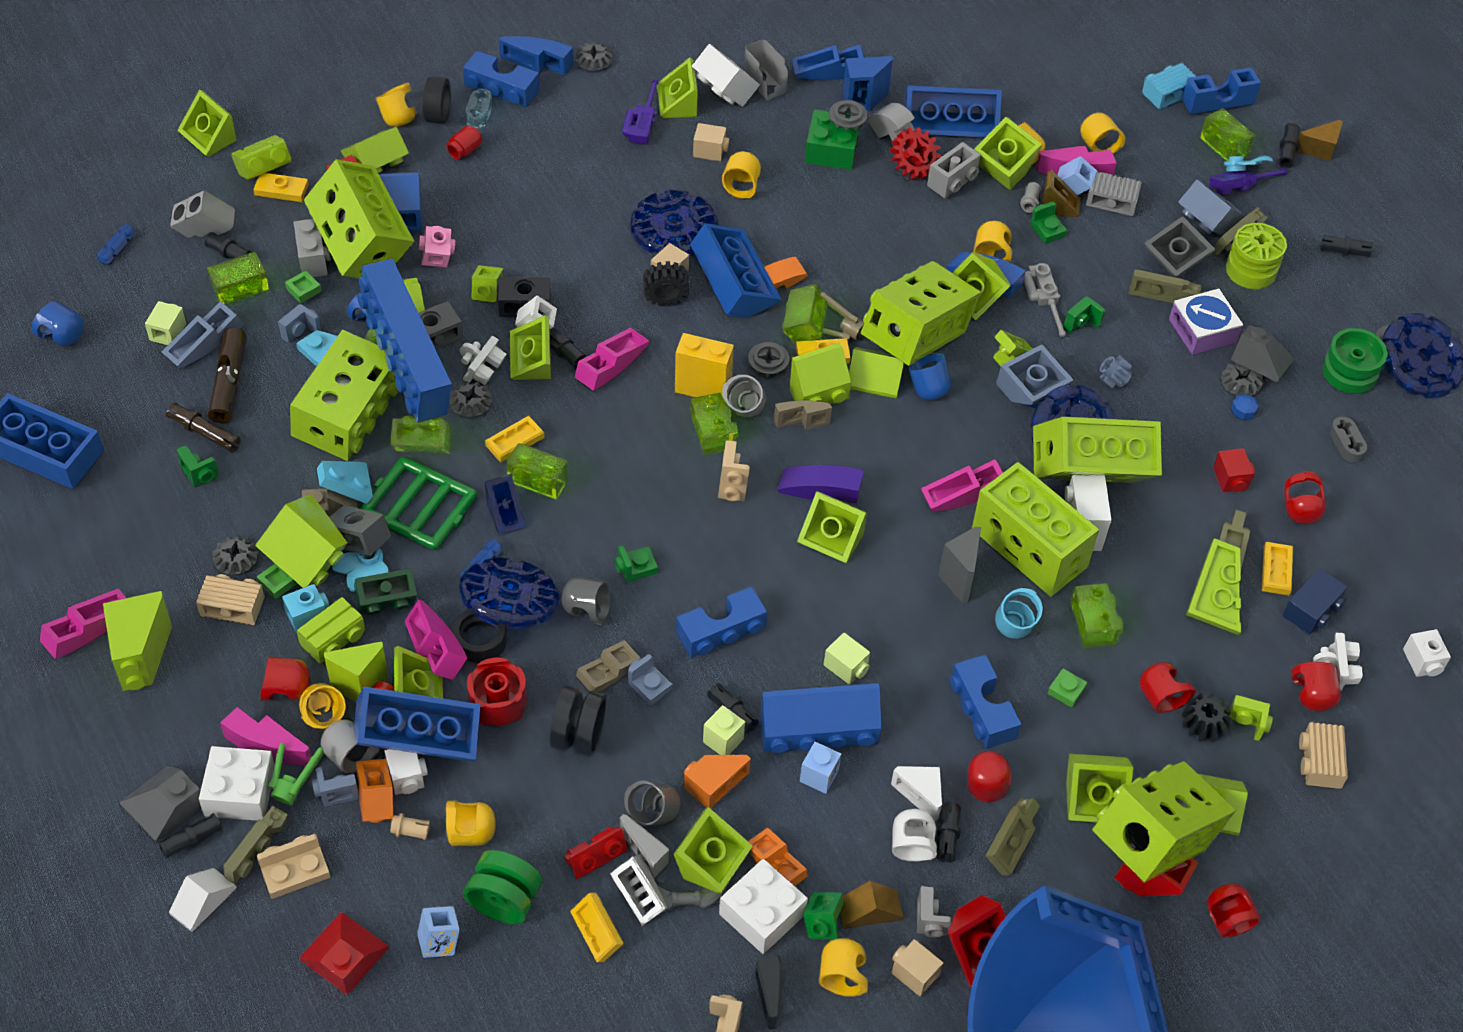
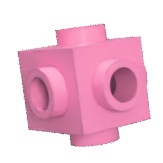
(436, 246)

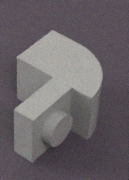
(891, 120)

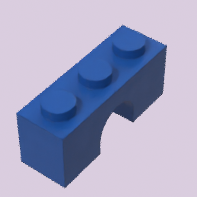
(517, 86)
(1238, 90)
(703, 634)
(991, 722)

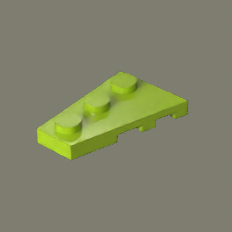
(1217, 589)

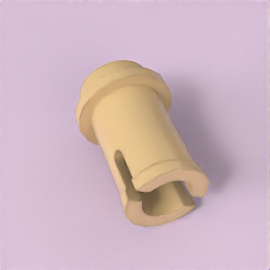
(409, 827)

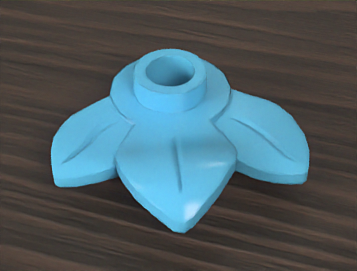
(1237, 163)
(357, 566)

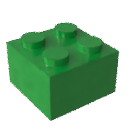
(829, 144)

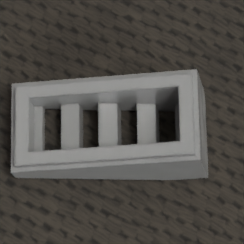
(644, 844)
(622, 879)

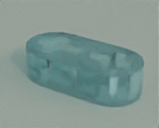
(483, 108)

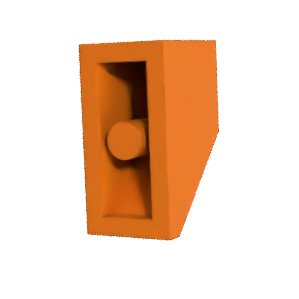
(715, 776)
(375, 790)

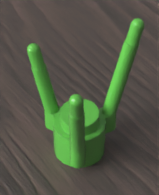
(288, 787)

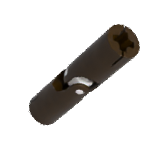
(227, 375)

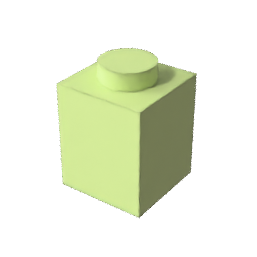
(165, 323)
(847, 659)
(724, 731)

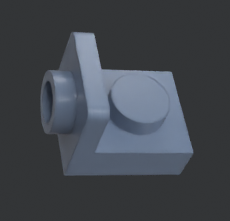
(297, 322)
(648, 680)
(336, 790)

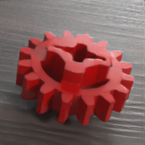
(915, 153)

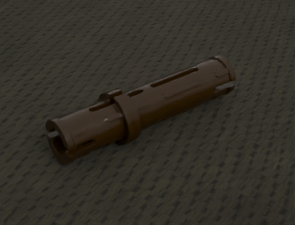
(194, 422)

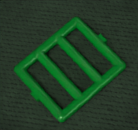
(423, 474)

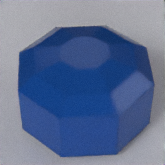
(1244, 406)

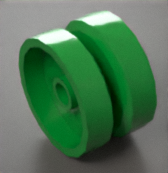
(1354, 360)
(502, 887)

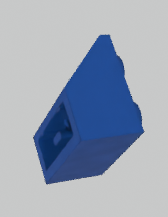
(867, 80)
(406, 195)

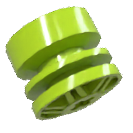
(1256, 255)

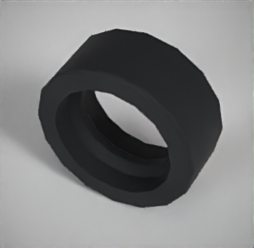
(436, 100)
(479, 653)

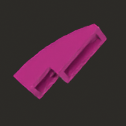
(1053, 159)
(610, 358)
(960, 487)
(79, 627)
(435, 641)
(265, 735)

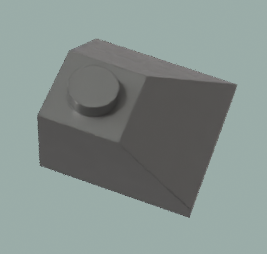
(1179, 247)
(1262, 354)
(163, 802)

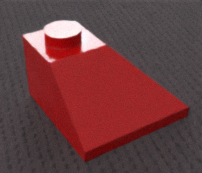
(1168, 883)
(972, 931)
(344, 953)

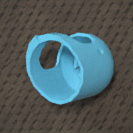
(1016, 618)

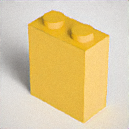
(702, 366)

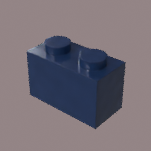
(1315, 602)

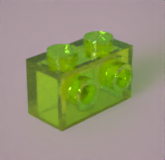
(1227, 135)
(235, 277)
(805, 314)
(712, 422)
(424, 436)
(537, 470)
(1096, 615)

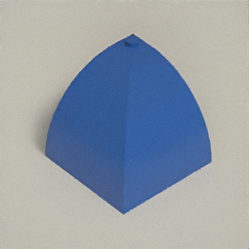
(1065, 970)

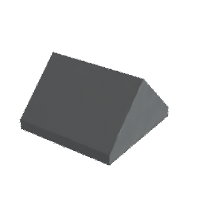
(959, 563)

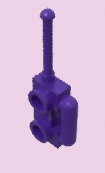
(644, 116)
(1239, 180)

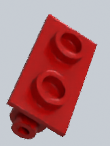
(603, 849)

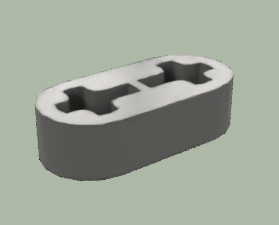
(1345, 440)

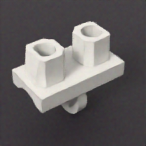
(489, 353)
(1338, 655)

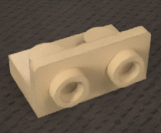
(733, 475)
(293, 865)

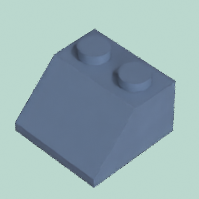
(1210, 208)
(1031, 376)

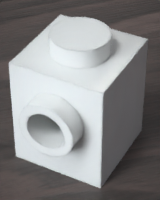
(1426, 653)
(405, 771)

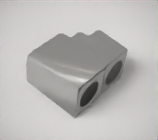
(764, 58)
(209, 215)

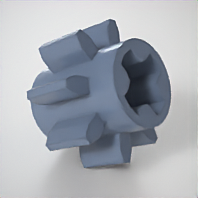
(1115, 371)

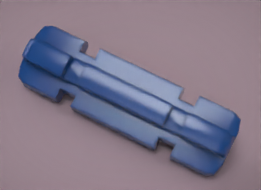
(115, 244)
(492, 550)

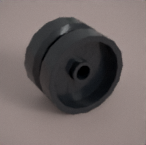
(578, 721)

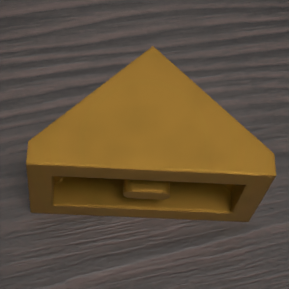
(1320, 140)
(1057, 190)
(870, 905)

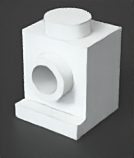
(530, 312)

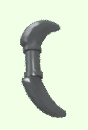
(702, 898)

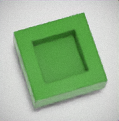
(303, 286)
(276, 581)
(1067, 688)

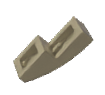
(810, 413)
(608, 668)

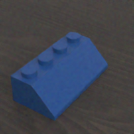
(954, 110)
(734, 270)
(820, 715)
(416, 724)

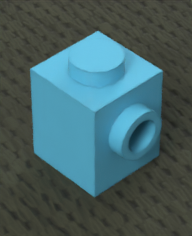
(304, 605)

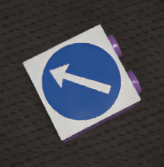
(1205, 321)

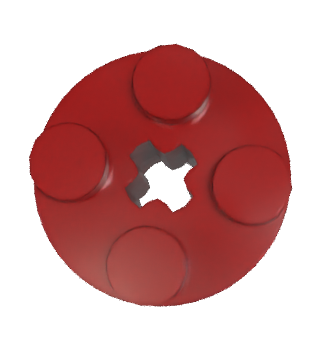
(498, 690)

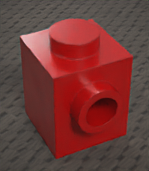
(1233, 470)

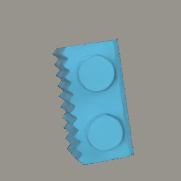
(1167, 86)

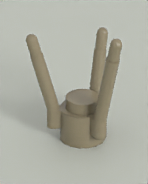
(850, 325)

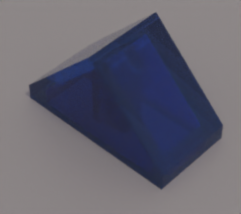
(504, 504)

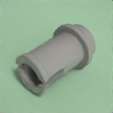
(1031, 197)

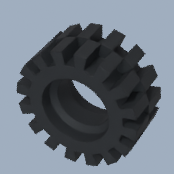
(666, 274)

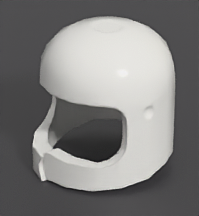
(914, 836)

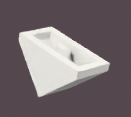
(920, 786)
(200, 897)

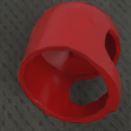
(1305, 508)
(285, 677)
(1320, 683)
(1159, 684)
(989, 776)
(1232, 910)

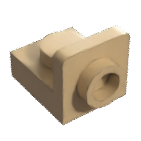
(729, 1011)

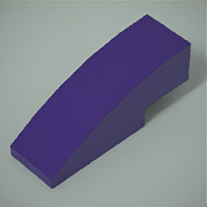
(831, 480)

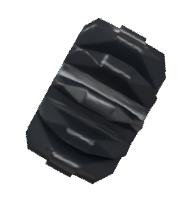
(1206, 717)

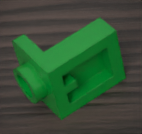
(1047, 224)
(1084, 312)
(195, 469)
(636, 563)
(822, 915)

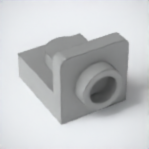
(927, 915)

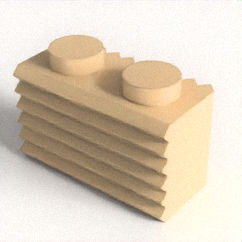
(230, 599)
(1324, 755)

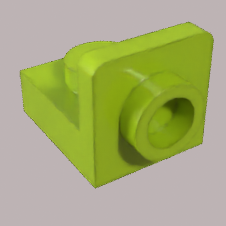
(485, 283)
(1251, 712)

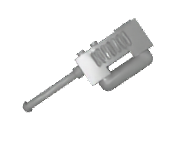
(1046, 292)

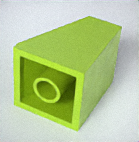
(303, 541)
(137, 637)

